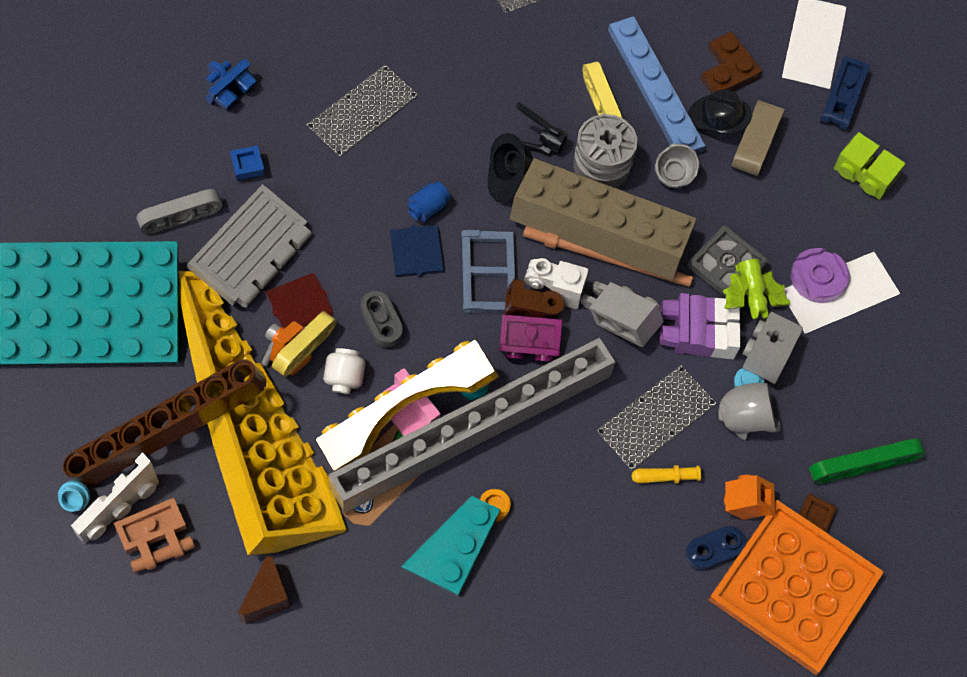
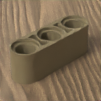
(757, 138)

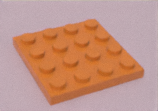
(796, 587)

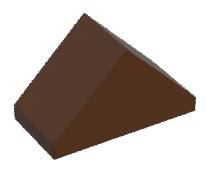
(265, 594)

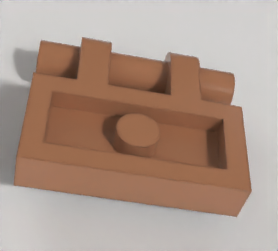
(150, 527)

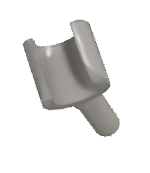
(269, 335)

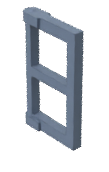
(509, 271)

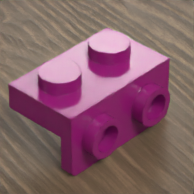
(530, 336)

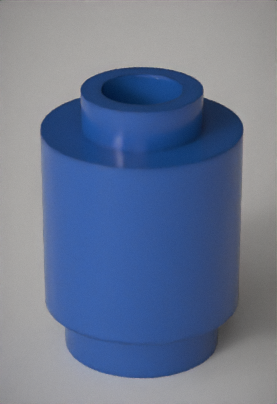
(428, 201)

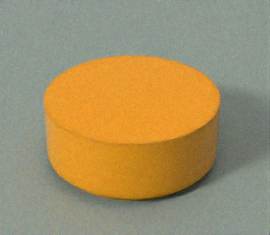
(498, 499)

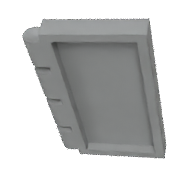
(248, 246)

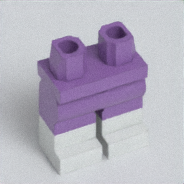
(701, 326)

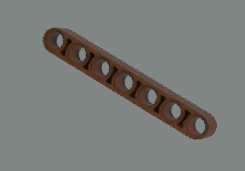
(180, 423)

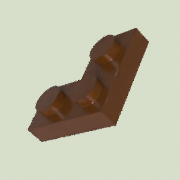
(735, 66)

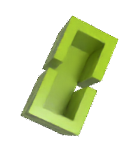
(880, 175)

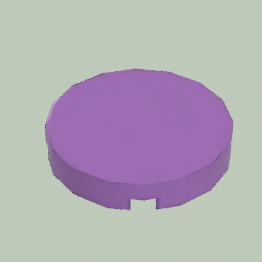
(811, 275)

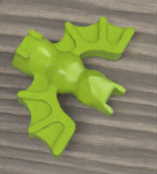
(754, 286)

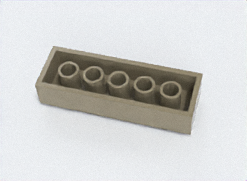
(602, 218)

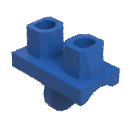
(220, 91)

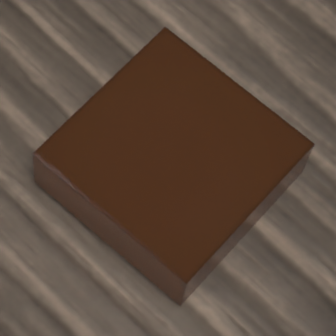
(817, 511)

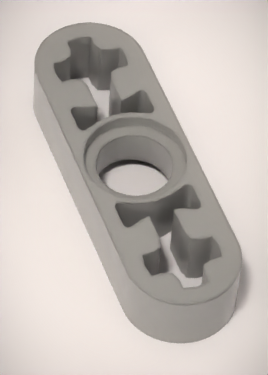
(179, 211)

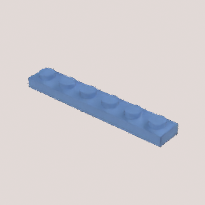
(654, 84)

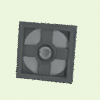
(720, 255)

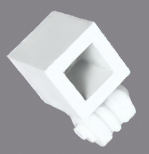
(562, 278)

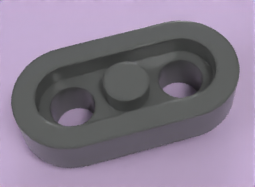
(383, 320)

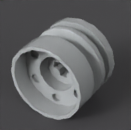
(605, 150)

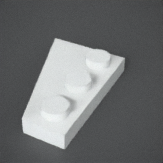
(125, 493)

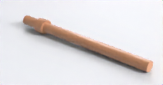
(554, 241)

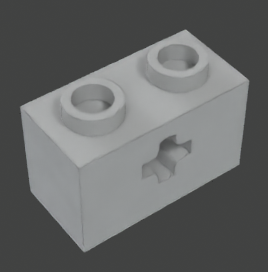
(772, 347)

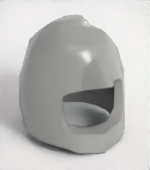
(748, 410)

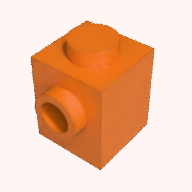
(749, 497)

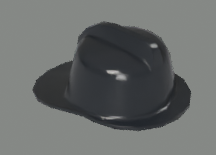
(720, 112)
(507, 166)

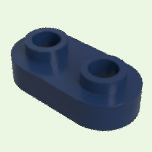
(717, 548)

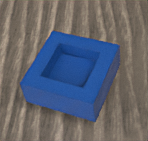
(247, 163)

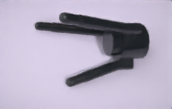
(551, 137)

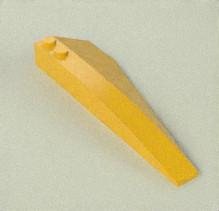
(263, 461)

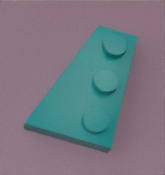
(454, 547)

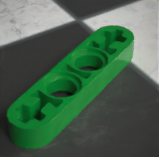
(866, 461)

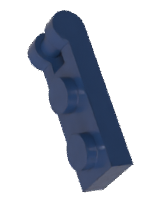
(845, 92)

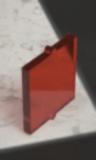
(298, 301)

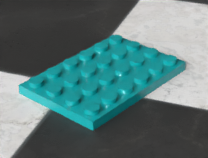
(89, 302)

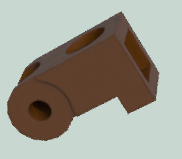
(532, 303)

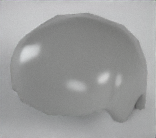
(677, 166)

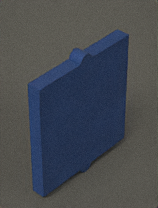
(416, 251)

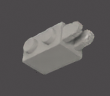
(624, 312)

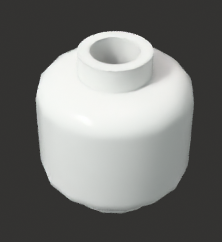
(344, 370)

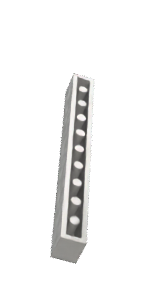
(470, 425)

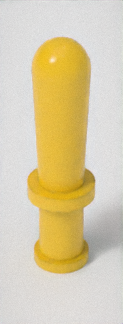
(675, 474)

